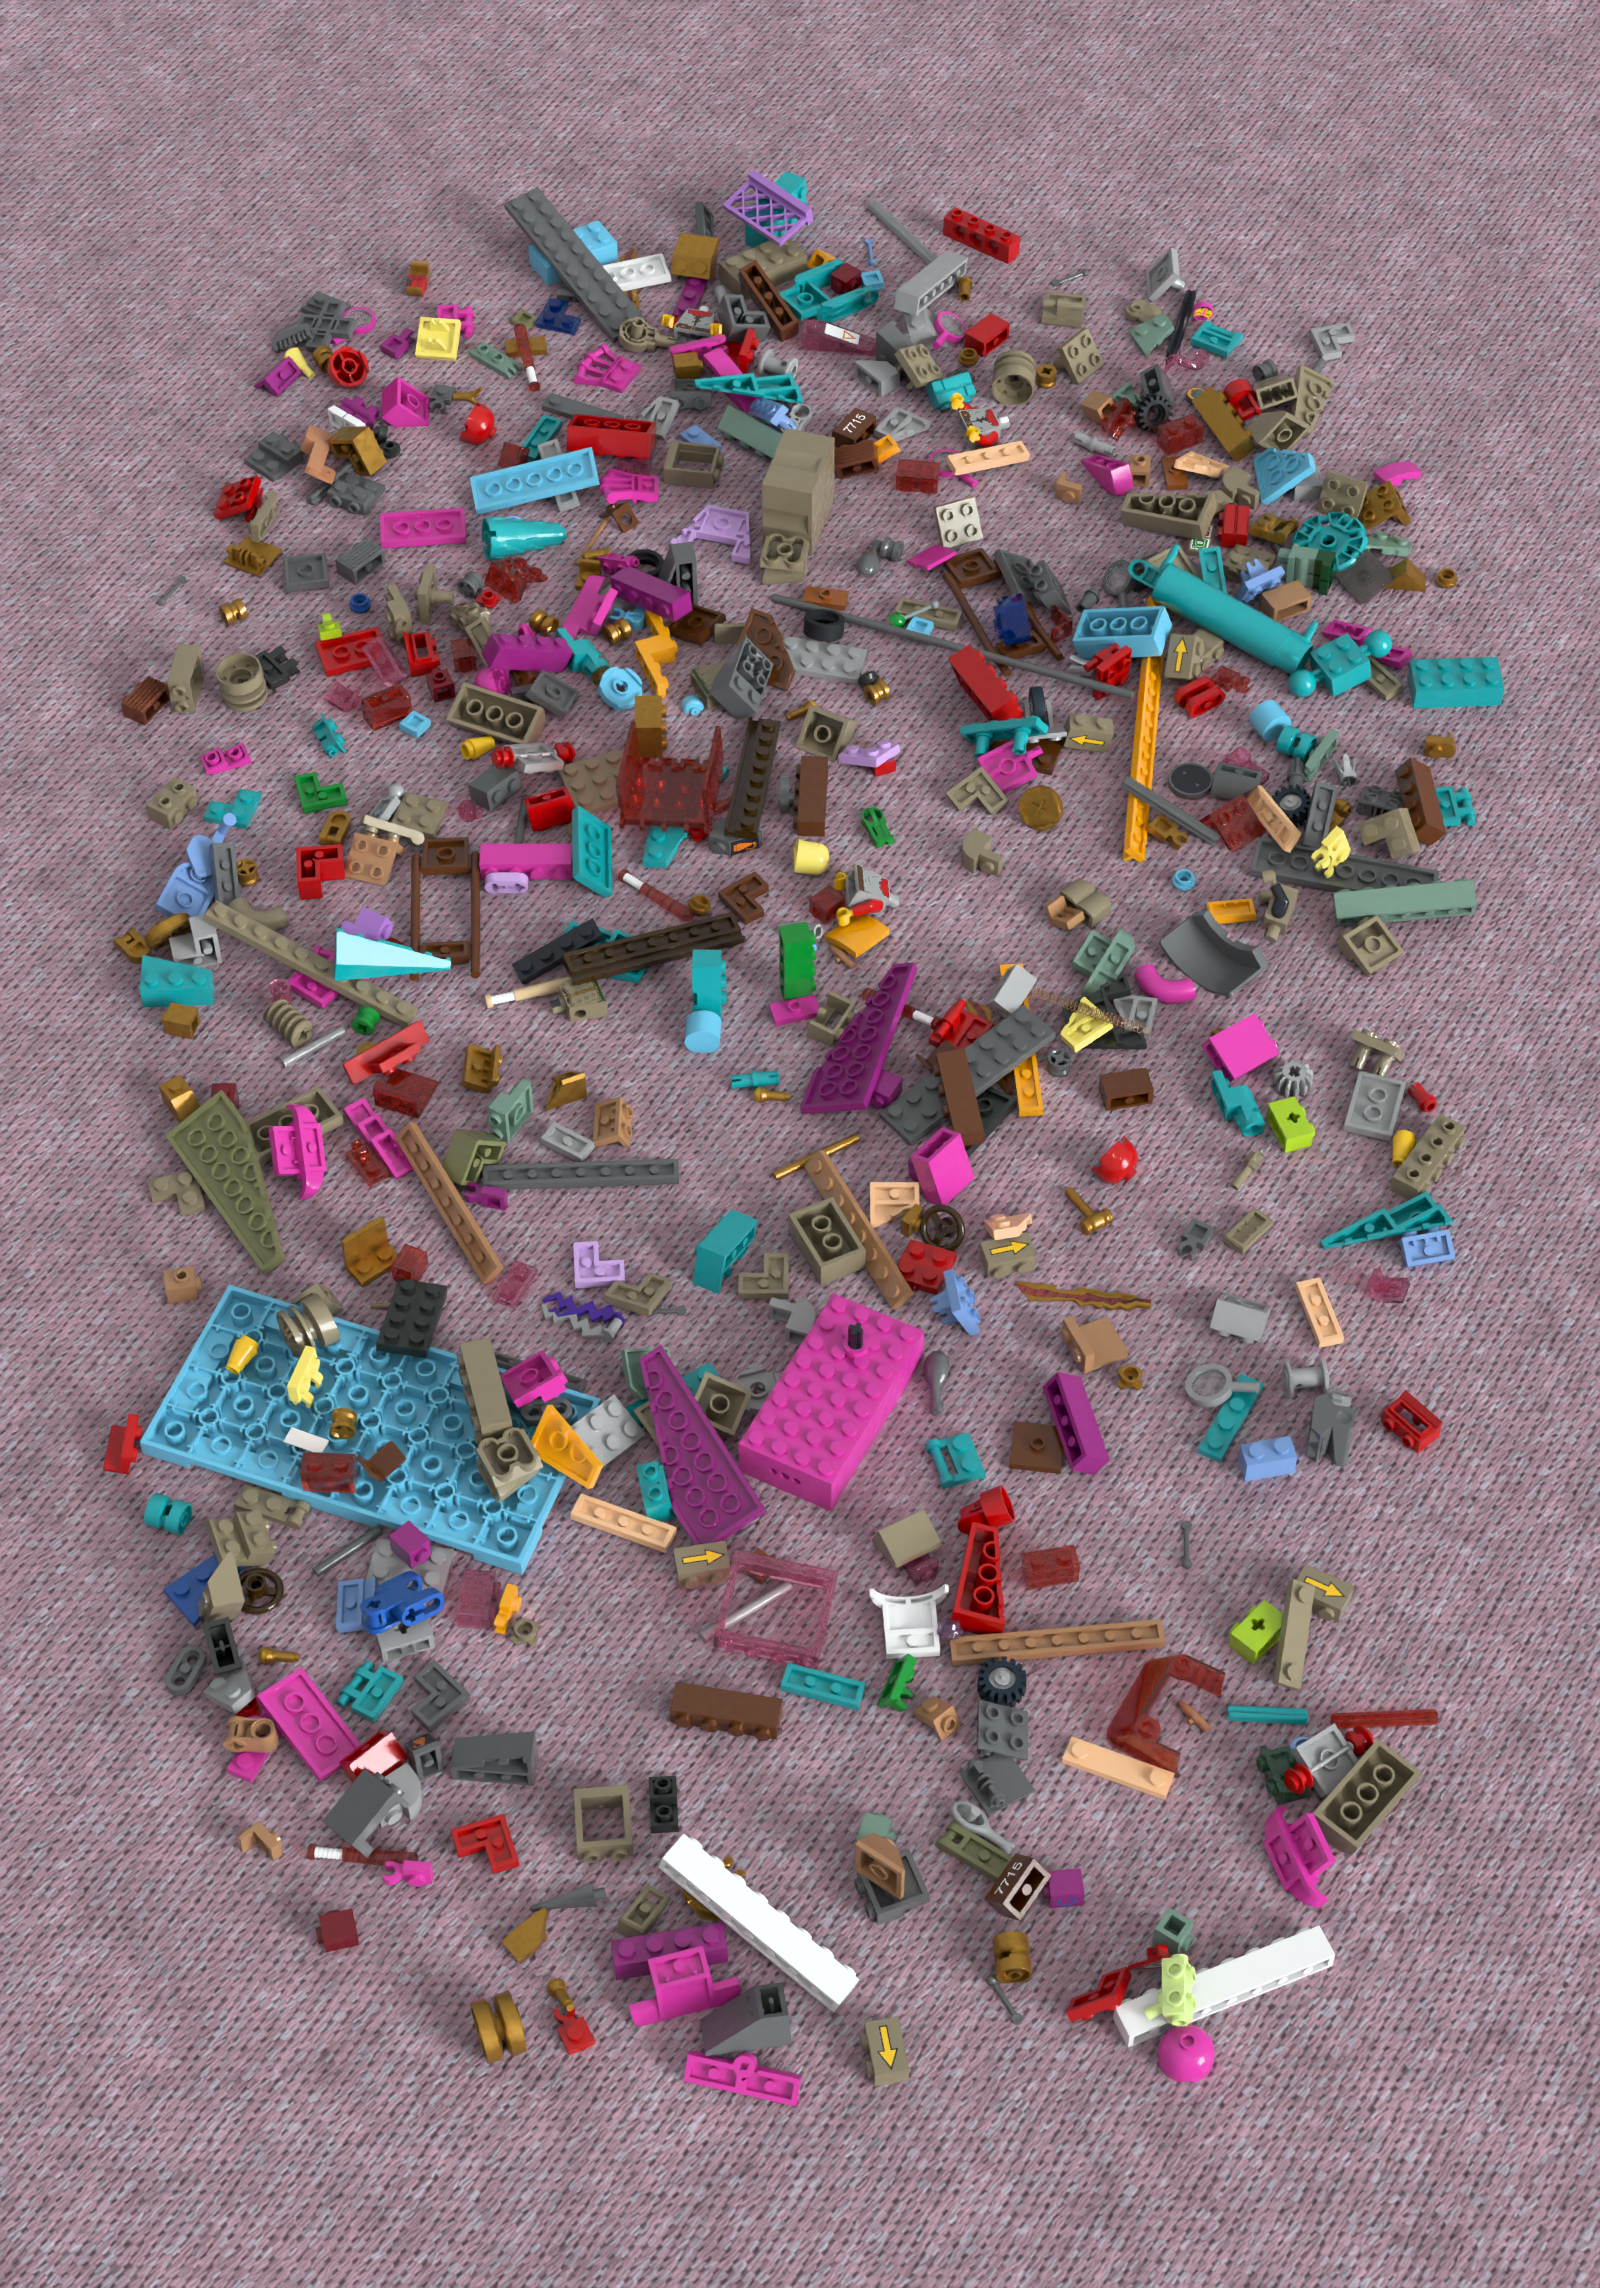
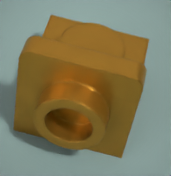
(587, 568)

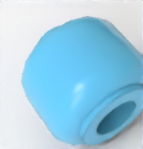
(692, 704)

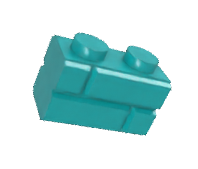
(943, 389)

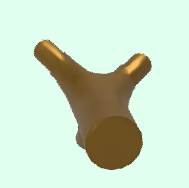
(468, 396)

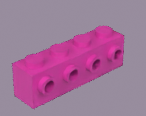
(533, 860)

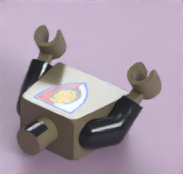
(1280, 907)

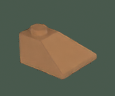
(881, 1863)

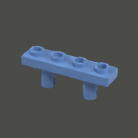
(771, 413)

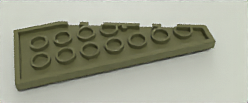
(224, 1160)

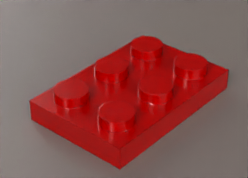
(346, 652)

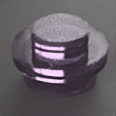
(949, 1629)

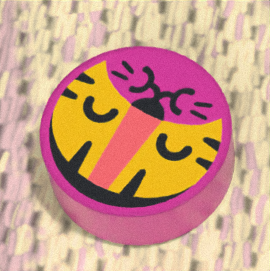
(1203, 311)

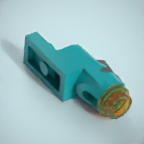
(585, 657)

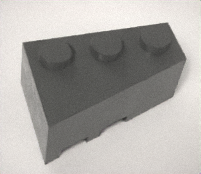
(681, 568)

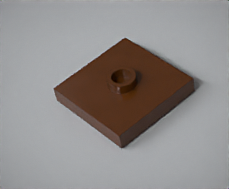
(696, 625)
(1036, 1448)

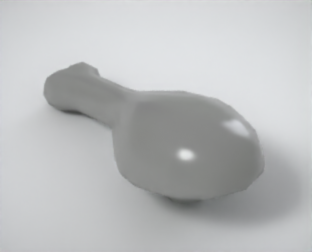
(975, 1820)

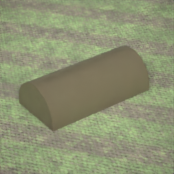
(496, 715)
(314, 1100)
(1365, 1797)

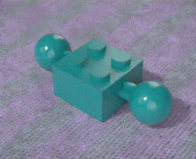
(1340, 664)

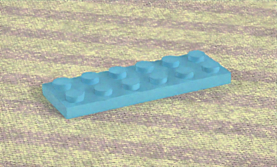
(534, 480)

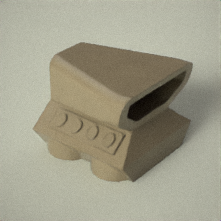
(784, 559)
(507, 1462)

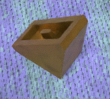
(1407, 577)

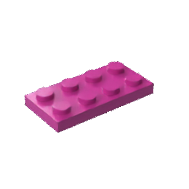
(422, 528)
(308, 1723)

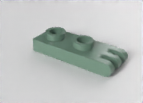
(495, 360)
(1320, 755)

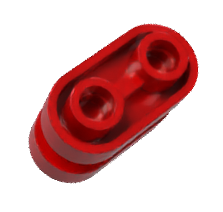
(1199, 696)

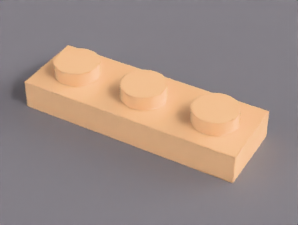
(1319, 1312)

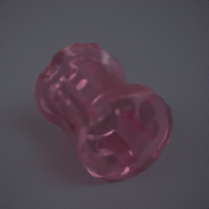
(275, 991)

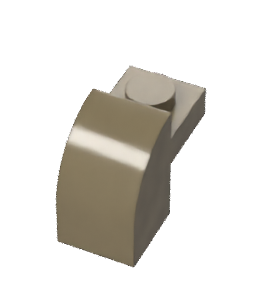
(1237, 487)
(978, 854)

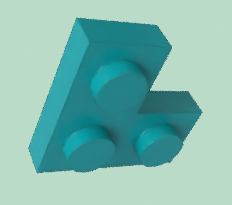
(242, 807)

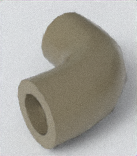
(273, 918)

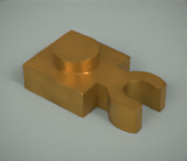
(1166, 830)

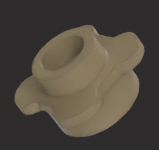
(522, 1626)

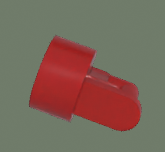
(1242, 398)
(991, 1509)

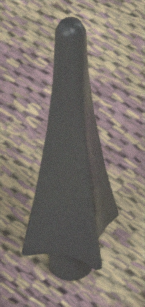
(581, 1897)

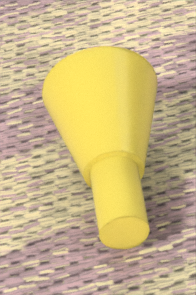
(296, 355)

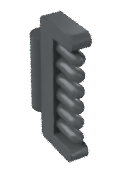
(289, 333)

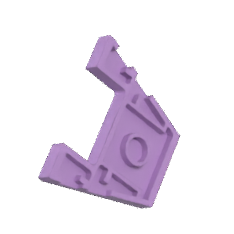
(721, 526)

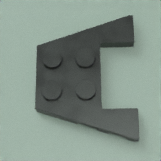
(1112, 1038)

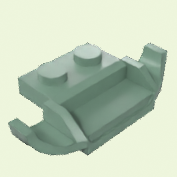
(1103, 959)

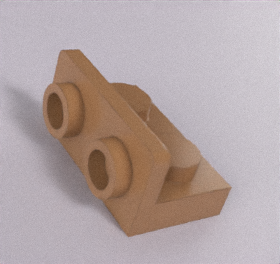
(612, 1122)

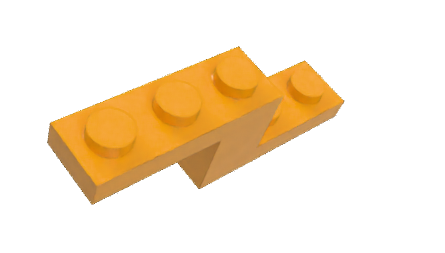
(656, 652)

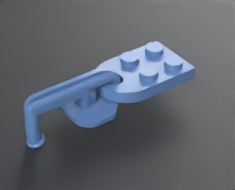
(188, 891)

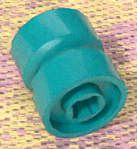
(1291, 738)
(164, 1513)

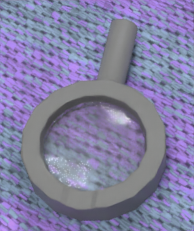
(1213, 1385)

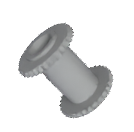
(777, 366)
(1305, 1377)

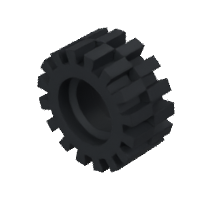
(1143, 407)

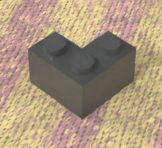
(737, 320)

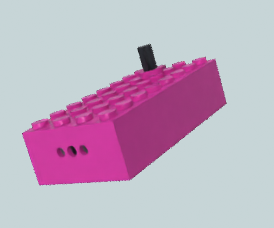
(831, 1401)

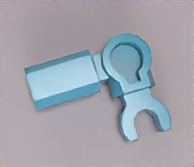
(635, 619)

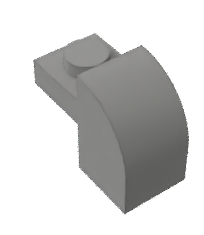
(798, 1316)
(409, 1783)

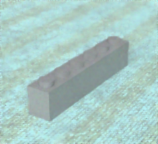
(930, 283)

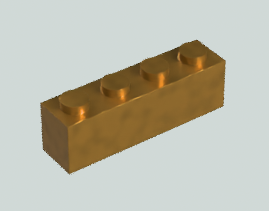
(1224, 424)

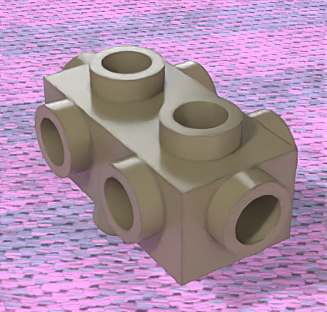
(466, 613)

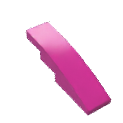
(722, 365)
(1395, 658)
(378, 1136)

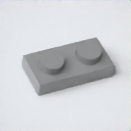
(567, 1142)

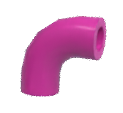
(1165, 990)

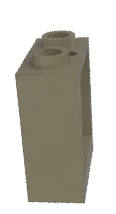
(695, 453)
(185, 678)
(599, 1799)

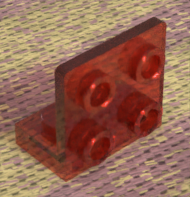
(511, 576)
(1235, 823)
(404, 1093)

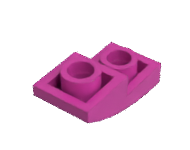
(1397, 472)
(219, 761)

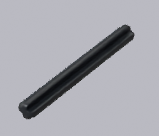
(1181, 322)

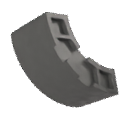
(1209, 957)

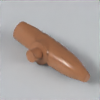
(841, 956)
(1194, 1717)

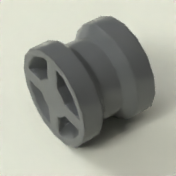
(1265, 370)
(891, 549)
(470, 584)
(1054, 1058)

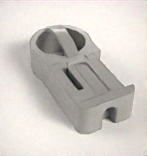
(801, 421)

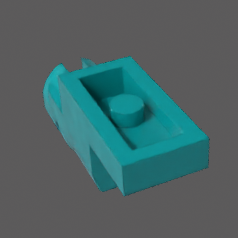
(1237, 1104)

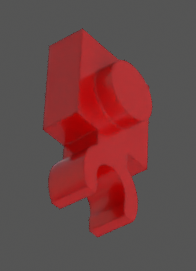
(573, 2033)

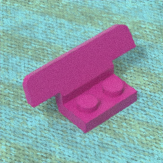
(590, 608)
(682, 1987)

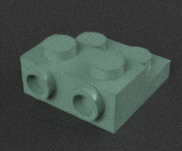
(510, 1111)

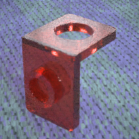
(1062, 621)

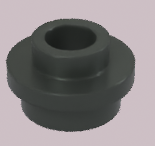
(381, 432)
(390, 449)
(868, 678)

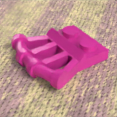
(616, 377)
(622, 485)
(311, 989)

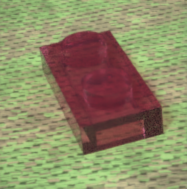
(515, 1284)

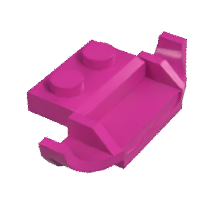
(299, 1150)
(1298, 1855)

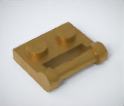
(1268, 527)

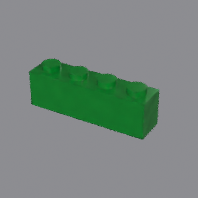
(796, 961)

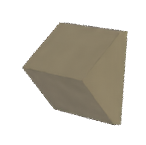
(907, 1539)

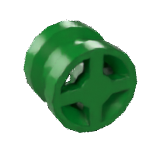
(365, 1020)

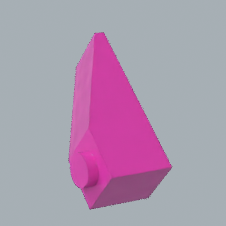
(1110, 474)

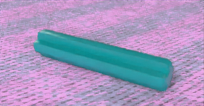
(1267, 1714)

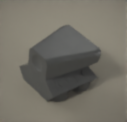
(1330, 1431)

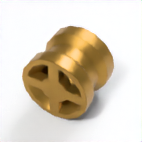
(1046, 376)
(876, 692)
(250, 868)
(343, 1423)

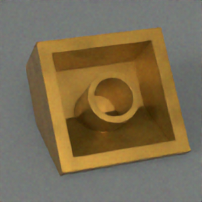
(695, 256)

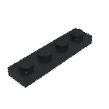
(550, 955)

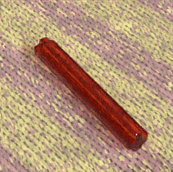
(1384, 1718)

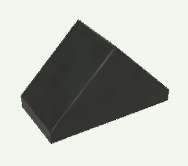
(222, 1646)

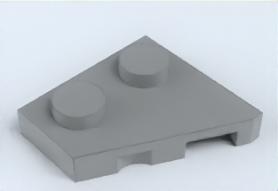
(1137, 1009)
(231, 1689)

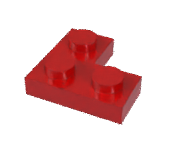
(489, 1836)
(1106, 1997)

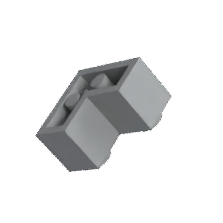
(199, 947)

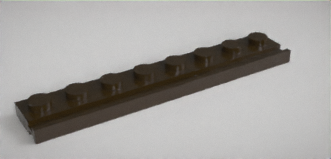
(752, 778)
(652, 948)

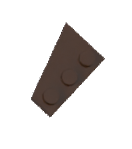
(1045, 762)

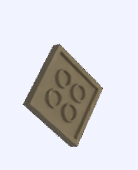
(593, 781)

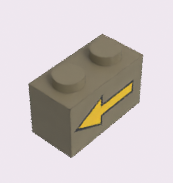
(1184, 658)
(1088, 732)
(1007, 1256)
(701, 1564)
(1330, 1593)
(886, 2051)

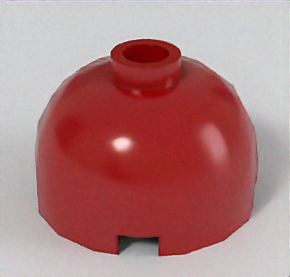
(347, 367)
(479, 425)
(1118, 1163)

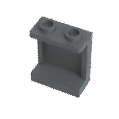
(363, 1809)

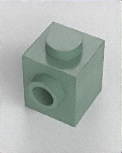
(877, 1824)
(1174, 1932)

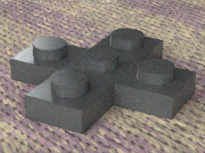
(328, 324)

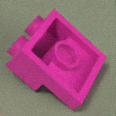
(534, 1378)

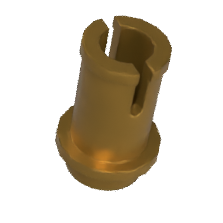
(964, 285)
(593, 554)

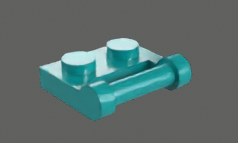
(1216, 339)
(963, 1457)

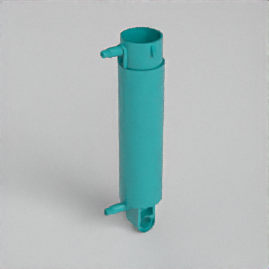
(1225, 615)

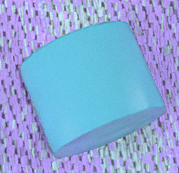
(1269, 720)
(703, 1031)

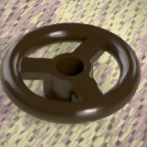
(952, 1226)
(254, 1579)

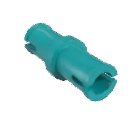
(755, 1079)

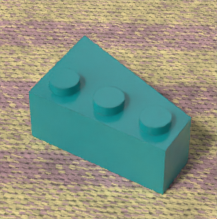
(709, 981)
(174, 982)
(721, 1248)

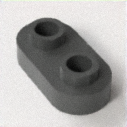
(538, 1407)
(185, 1672)

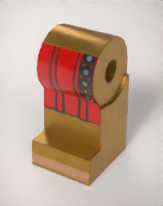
(418, 278)

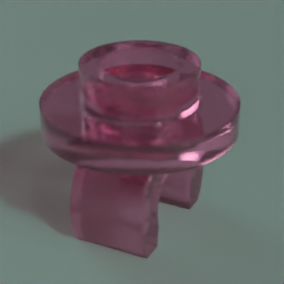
(469, 812)

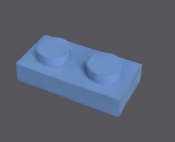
(697, 435)

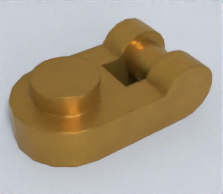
(339, 823)
(132, 946)

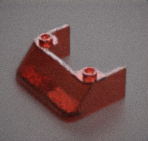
(1138, 1733)

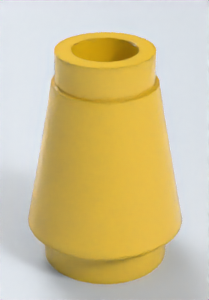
(476, 747)
(1403, 1144)
(241, 1354)

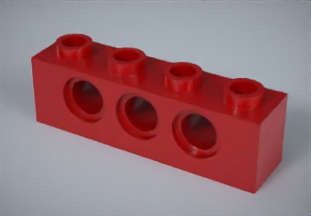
(981, 235)

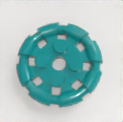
(1340, 531)

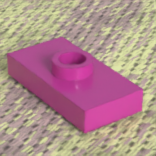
(794, 1010)

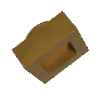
(911, 1221)

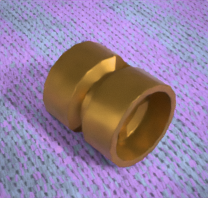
(1012, 1957)

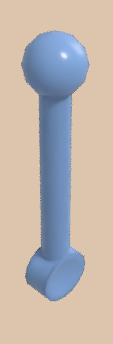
(869, 242)

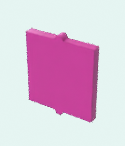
(931, 557)

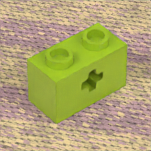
(1290, 1124)
(1256, 1632)

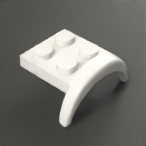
(910, 1623)

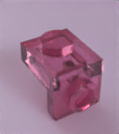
(342, 697)
(1386, 1288)
(922, 1569)

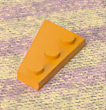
(564, 1449)

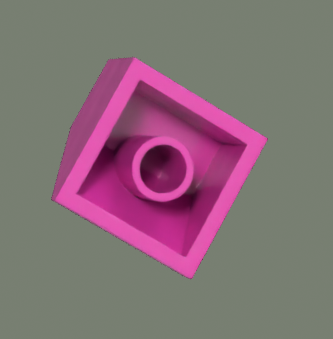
(404, 405)

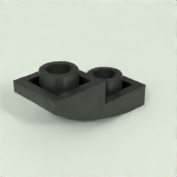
(663, 1804)

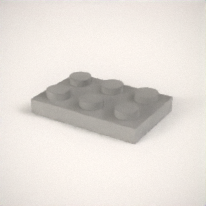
(1374, 1106)
(608, 1430)
(433, 1571)

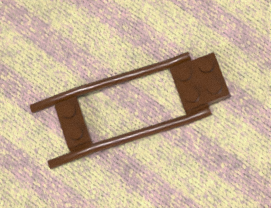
(975, 568)
(440, 858)

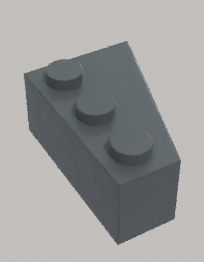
(888, 342)
(496, 1758)

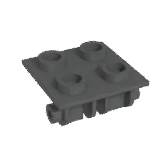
(1376, 797)
(1001, 1731)
(996, 1782)

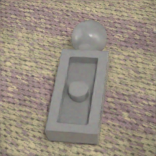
(387, 806)

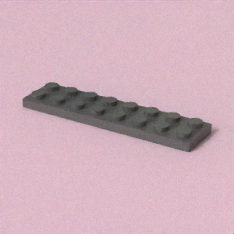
(1350, 874)
(988, 1059)

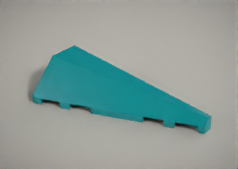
(770, 387)
(1413, 1215)

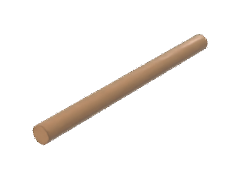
(593, 539)

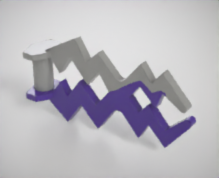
(573, 1312)

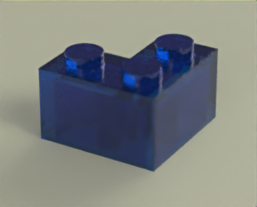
(1011, 619)

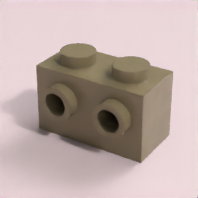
(172, 803)

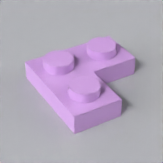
(869, 757)
(591, 1271)

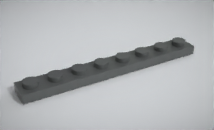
(582, 1174)

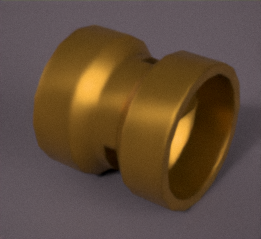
(321, 356)
(233, 611)
(542, 622)
(616, 631)

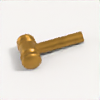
(1093, 1220)

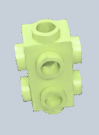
(1176, 1998)

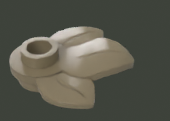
(1141, 310)

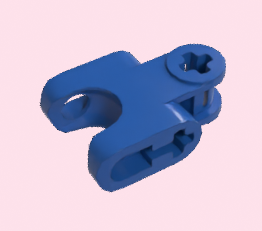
(398, 1604)

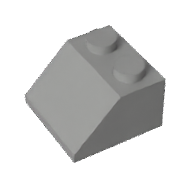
(921, 328)
(1240, 1317)

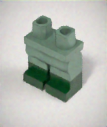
(1309, 566)

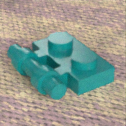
(1449, 809)
(375, 1695)

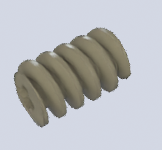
(288, 1022)

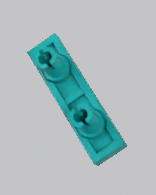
(995, 730)

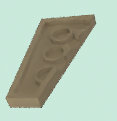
(1312, 392)

